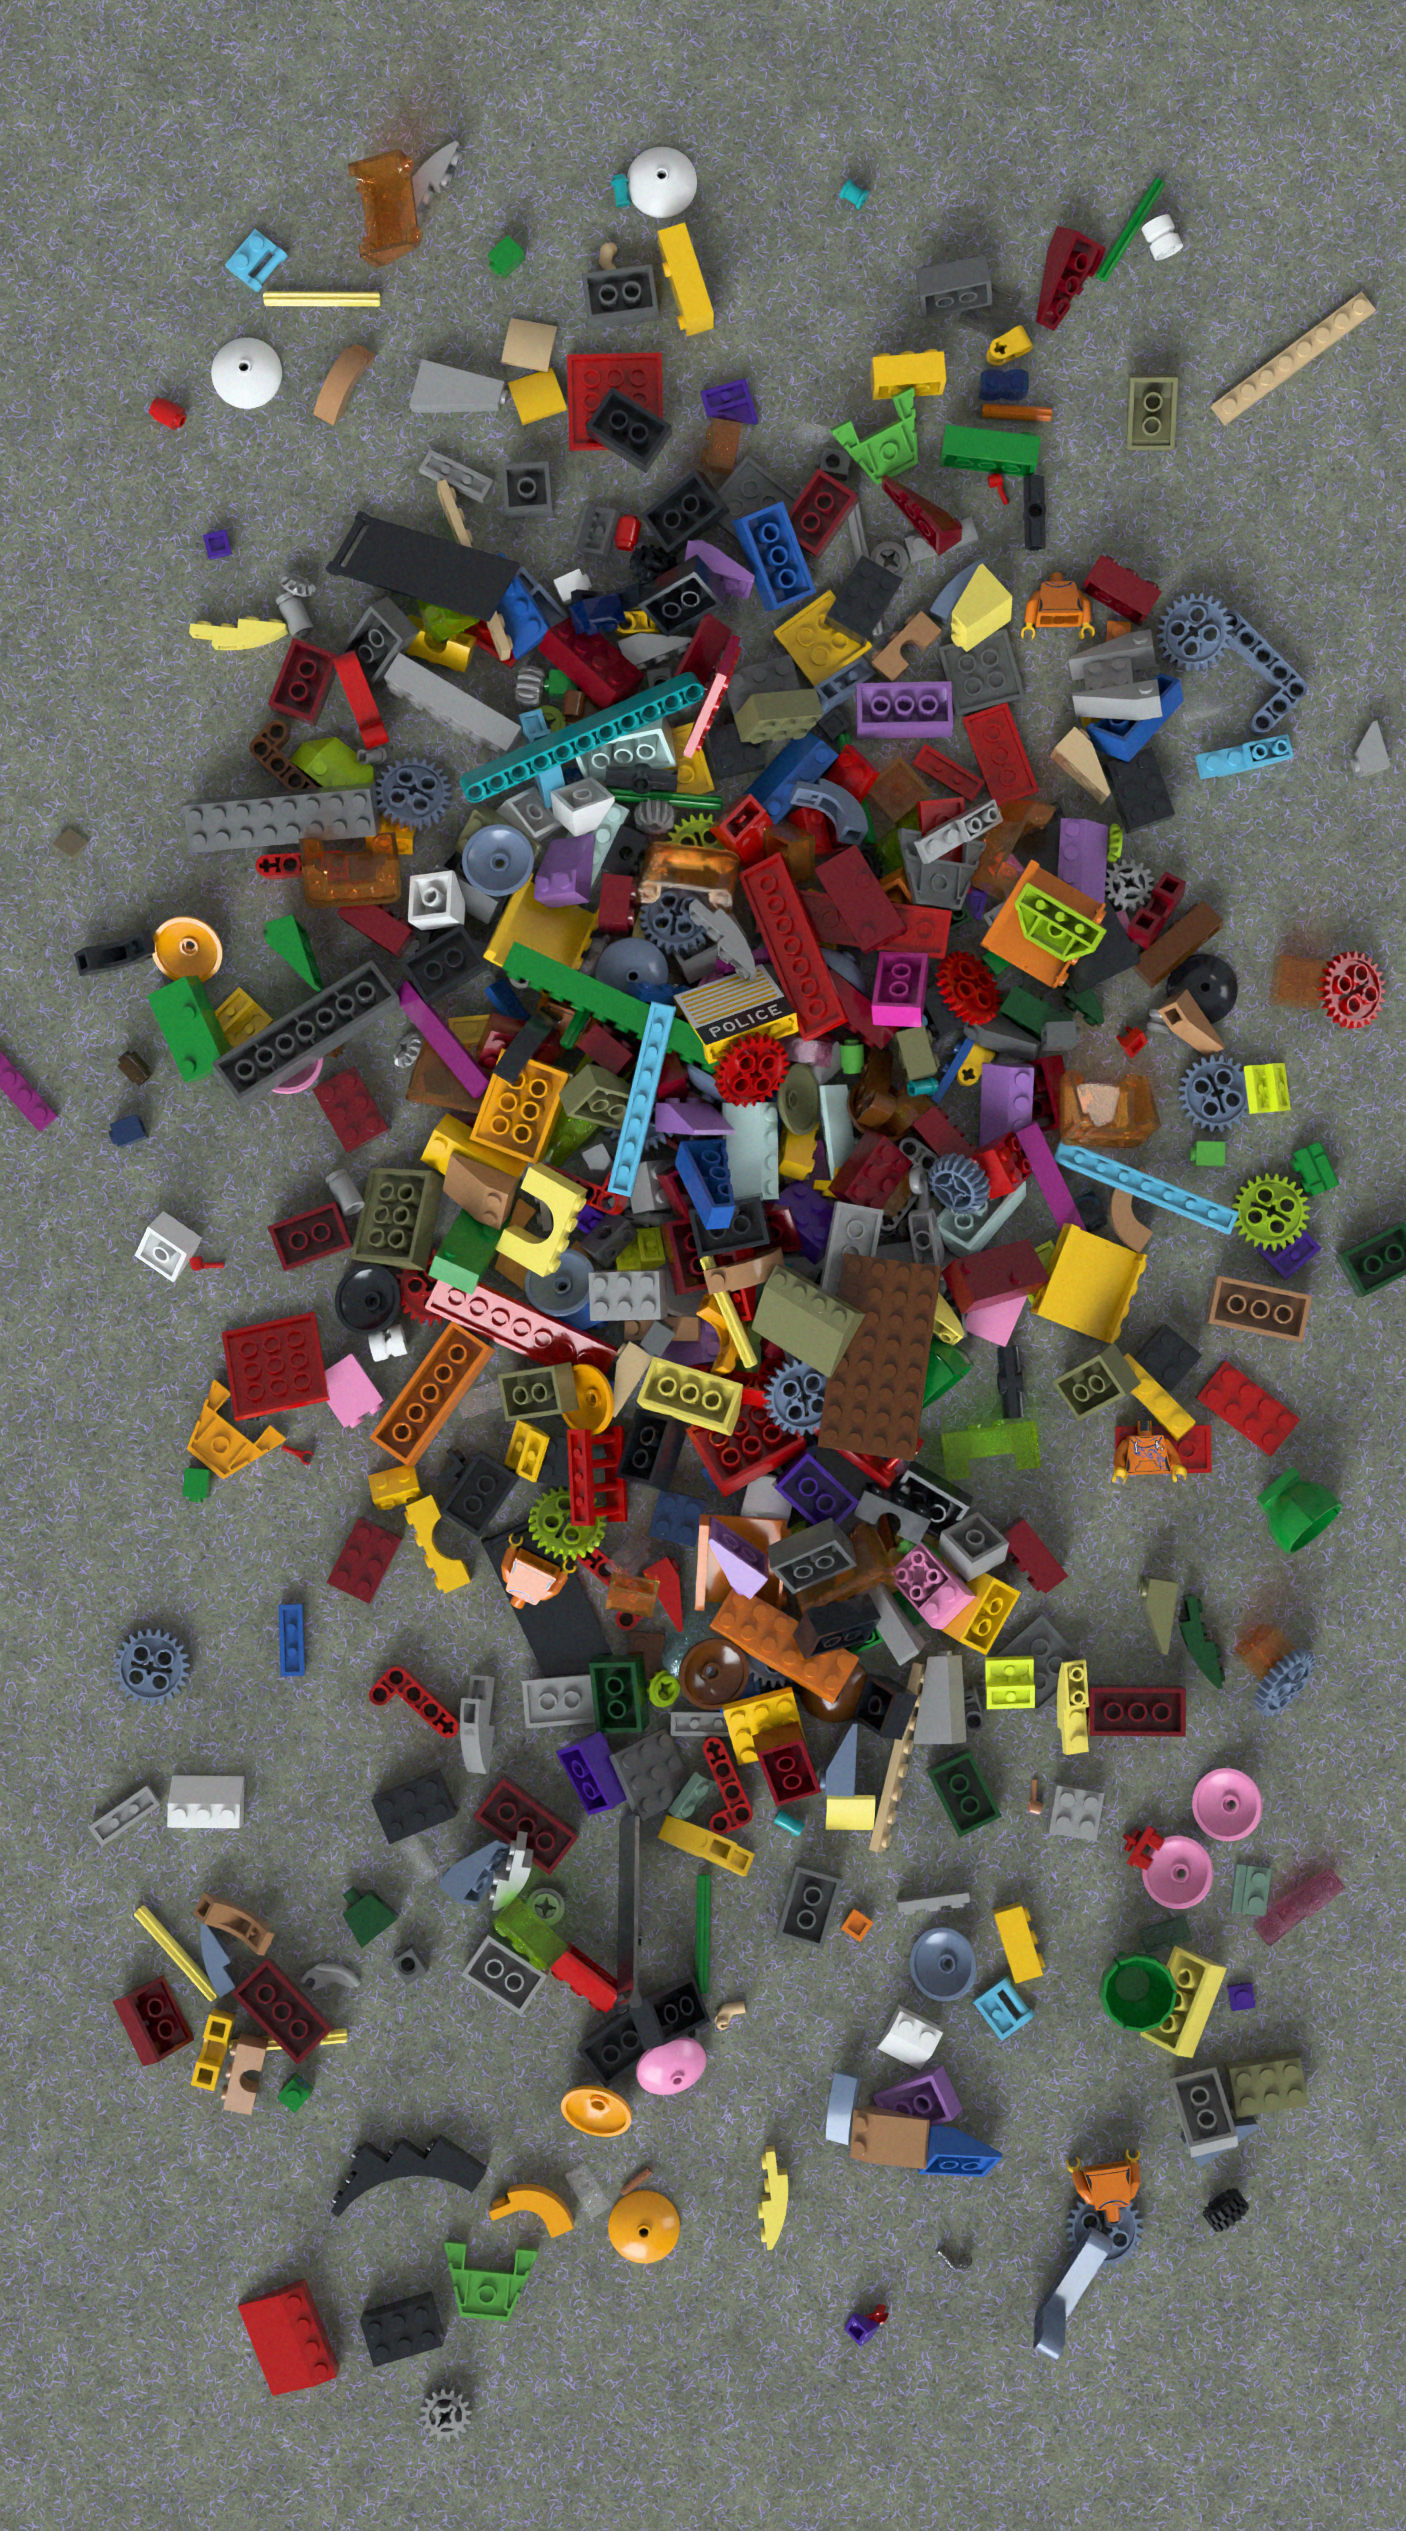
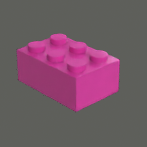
(900, 989)

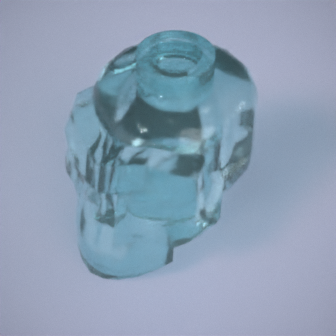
(675, 1649)

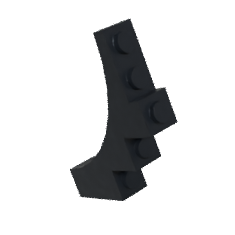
(374, 2167)

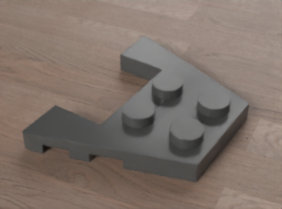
(940, 882)

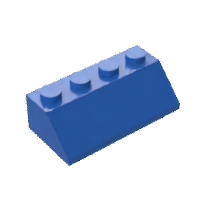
(774, 556)
(801, 761)

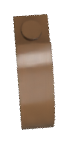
(341, 381)
(1123, 1221)
(745, 1272)
(236, 1920)

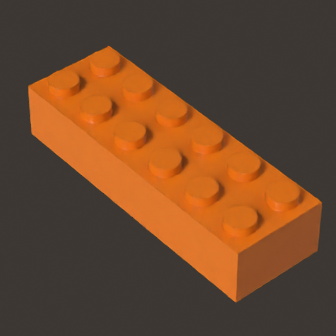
(432, 1394)
(769, 1638)

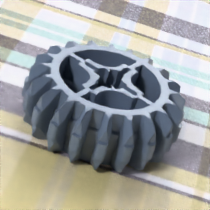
(958, 1183)

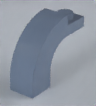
(837, 805)

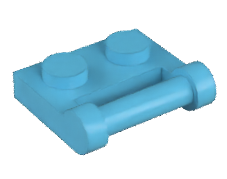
(249, 257)
(997, 2013)

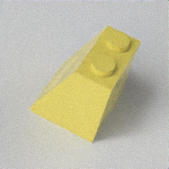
(980, 610)

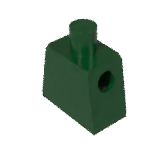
(367, 1915)

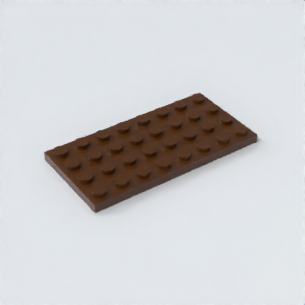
(881, 1380)

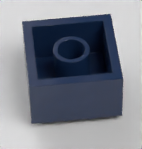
(677, 1518)

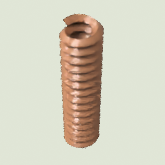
(636, 2181)

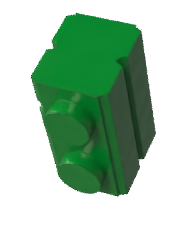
(1314, 1169)

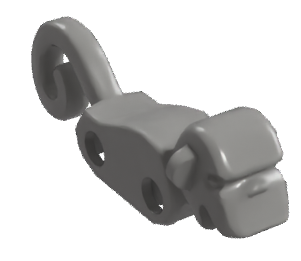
(923, 1227)

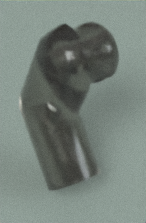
(954, 2260)

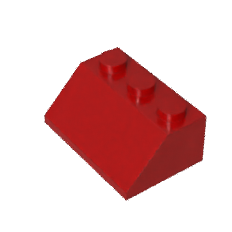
(586, 1978)

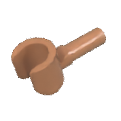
(1033, 1805)

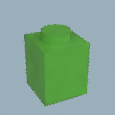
(1207, 1154)

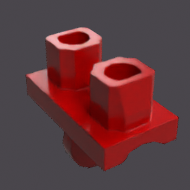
(1149, 1838)

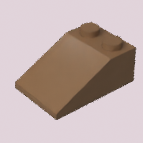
(480, 1190)
(889, 2137)

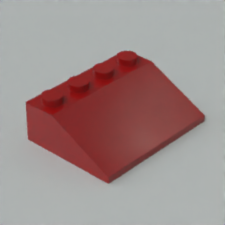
(750, 1452)
(289, 2339)

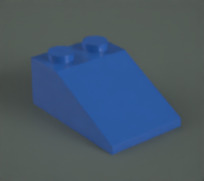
(958, 2154)

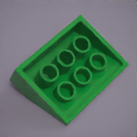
(292, 942)

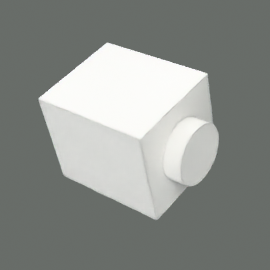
(571, 582)

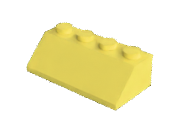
(691, 1396)
(1197, 1988)

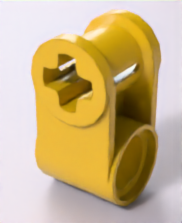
(1012, 345)
(638, 623)
(974, 1063)

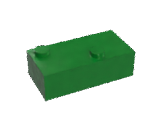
(989, 451)
(189, 1027)
(466, 1252)

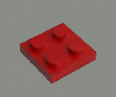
(853, 773)

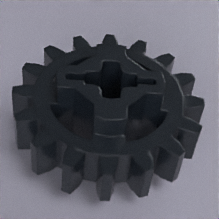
(651, 563)

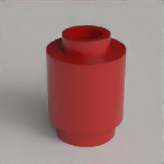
(167, 413)
(627, 532)

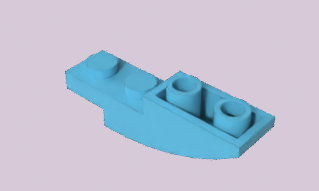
(533, 730)
(1244, 757)

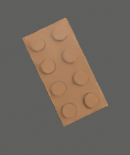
(1258, 1309)

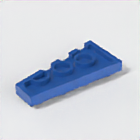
(522, 617)

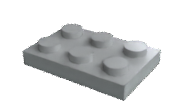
(558, 1701)

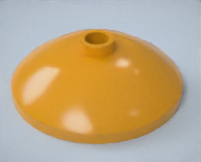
(179, 959)
(594, 1400)
(596, 2110)
(648, 2211)

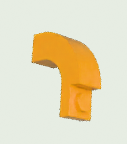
(728, 1353)
(538, 2200)

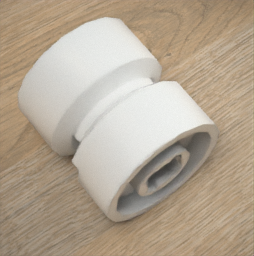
(1161, 235)
(387, 1343)

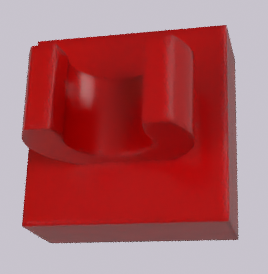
(1133, 1041)

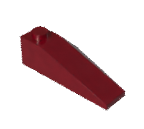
(928, 519)

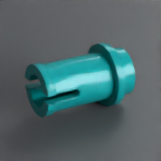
(619, 183)
(927, 1086)
(789, 1823)

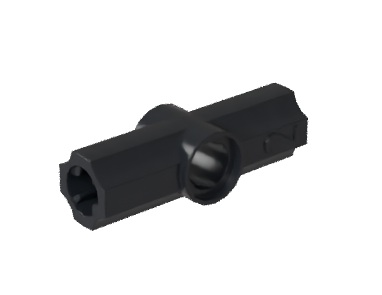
(1034, 499)
(641, 778)
(1010, 1382)

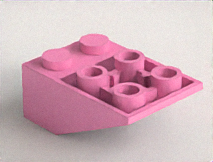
(932, 1587)

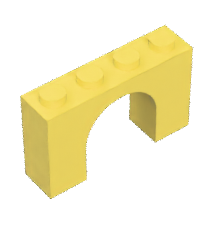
(565, 1201)

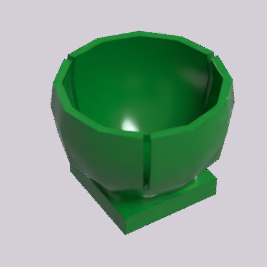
(944, 1369)
(1297, 1510)
(1137, 1991)

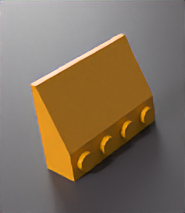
(522, 1115)

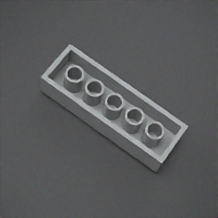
(453, 706)

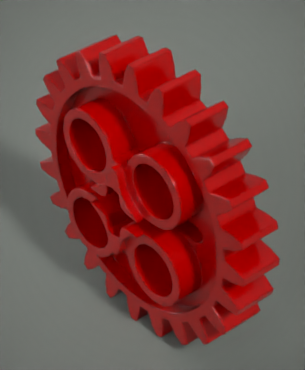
(1342, 977)
(968, 988)
(751, 1069)
(417, 1301)

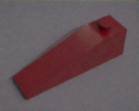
(1068, 264)

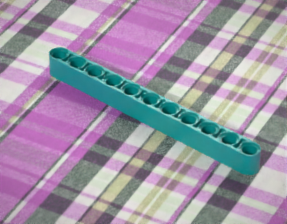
(589, 728)

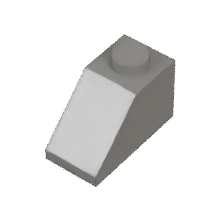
(1370, 754)

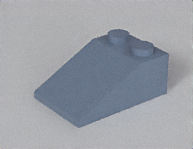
(839, 1768)
(473, 1876)

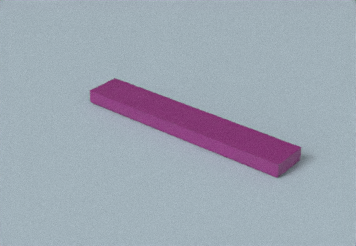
(443, 1040)
(1048, 1176)

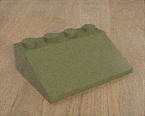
(398, 1217)
(806, 1319)

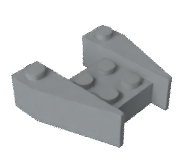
(1110, 679)

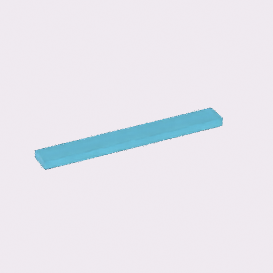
(641, 1099)
(1146, 1187)

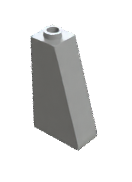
(455, 390)
(895, 1625)
(942, 1702)

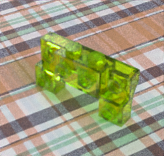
(987, 1441)

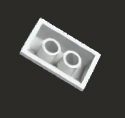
(206, 1802)

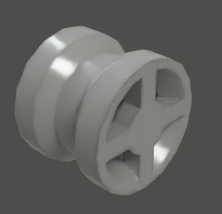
(1157, 1023)

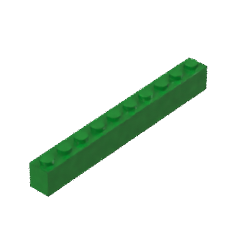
(600, 999)

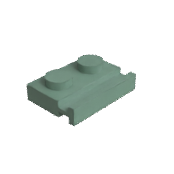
(692, 1796)
(1250, 1889)

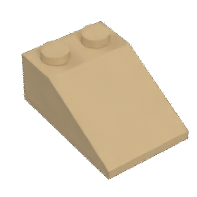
(1079, 760)
(629, 1371)

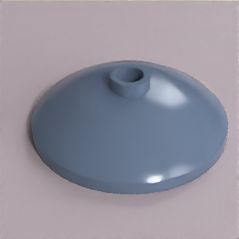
(494, 845)
(629, 956)
(844, 966)
(704, 1082)
(545, 1291)
(931, 1968)

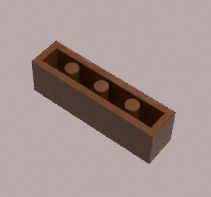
(1178, 943)

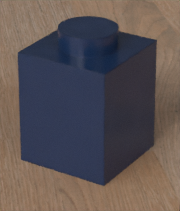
(128, 1131)

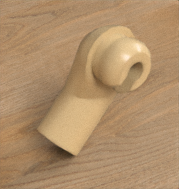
(606, 255)
(726, 2012)

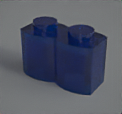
(1008, 385)

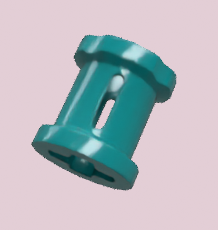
(854, 194)

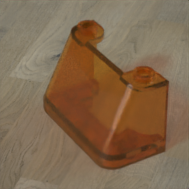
(387, 206)
(1019, 816)
(690, 869)
(351, 876)
(438, 1085)
(1106, 1113)
(871, 1568)

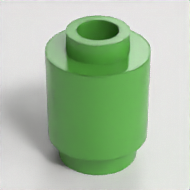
(852, 1056)

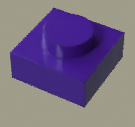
(217, 544)
(1241, 1996)

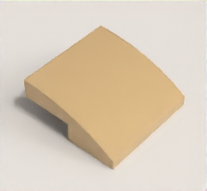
(529, 345)

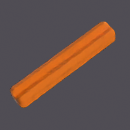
(1015, 412)

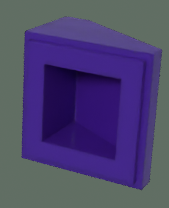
(861, 2328)

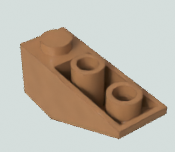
(1190, 1023)

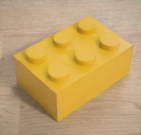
(921, 371)
(985, 1615)

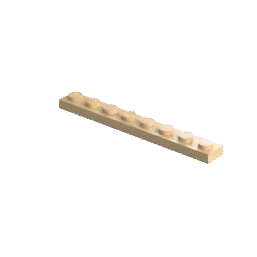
(1293, 358)
(455, 519)
(897, 1768)

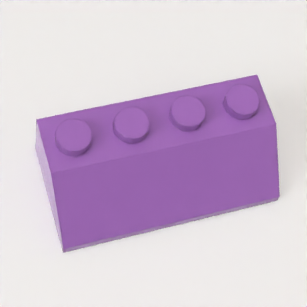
(904, 710)
(1083, 856)
(1005, 1099)

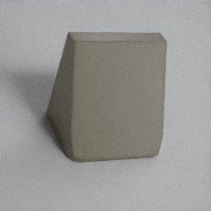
(71, 843)

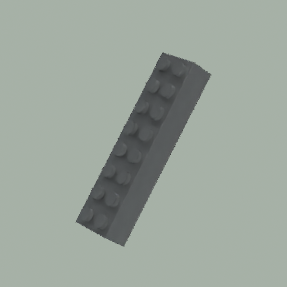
(281, 817)
(306, 1034)

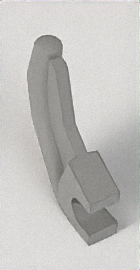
(329, 1973)

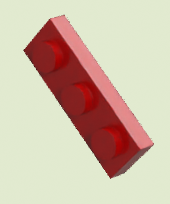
(948, 773)

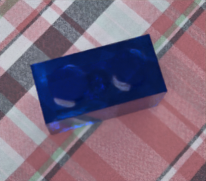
(596, 614)

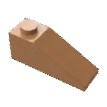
(688, 1328)

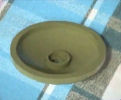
(799, 1099)

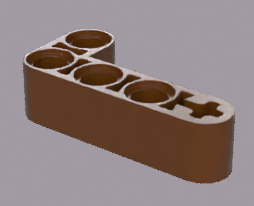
(578, 706)
(273, 755)
(873, 1102)

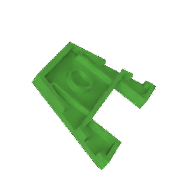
(887, 449)
(486, 2291)

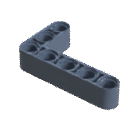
(1265, 669)
(1067, 2290)

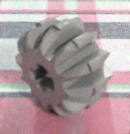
(530, 686)
(654, 817)

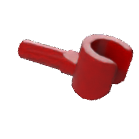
(995, 480)
(197, 1264)
(298, 1453)
(878, 2315)

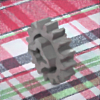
(1135, 891)
(441, 2406)

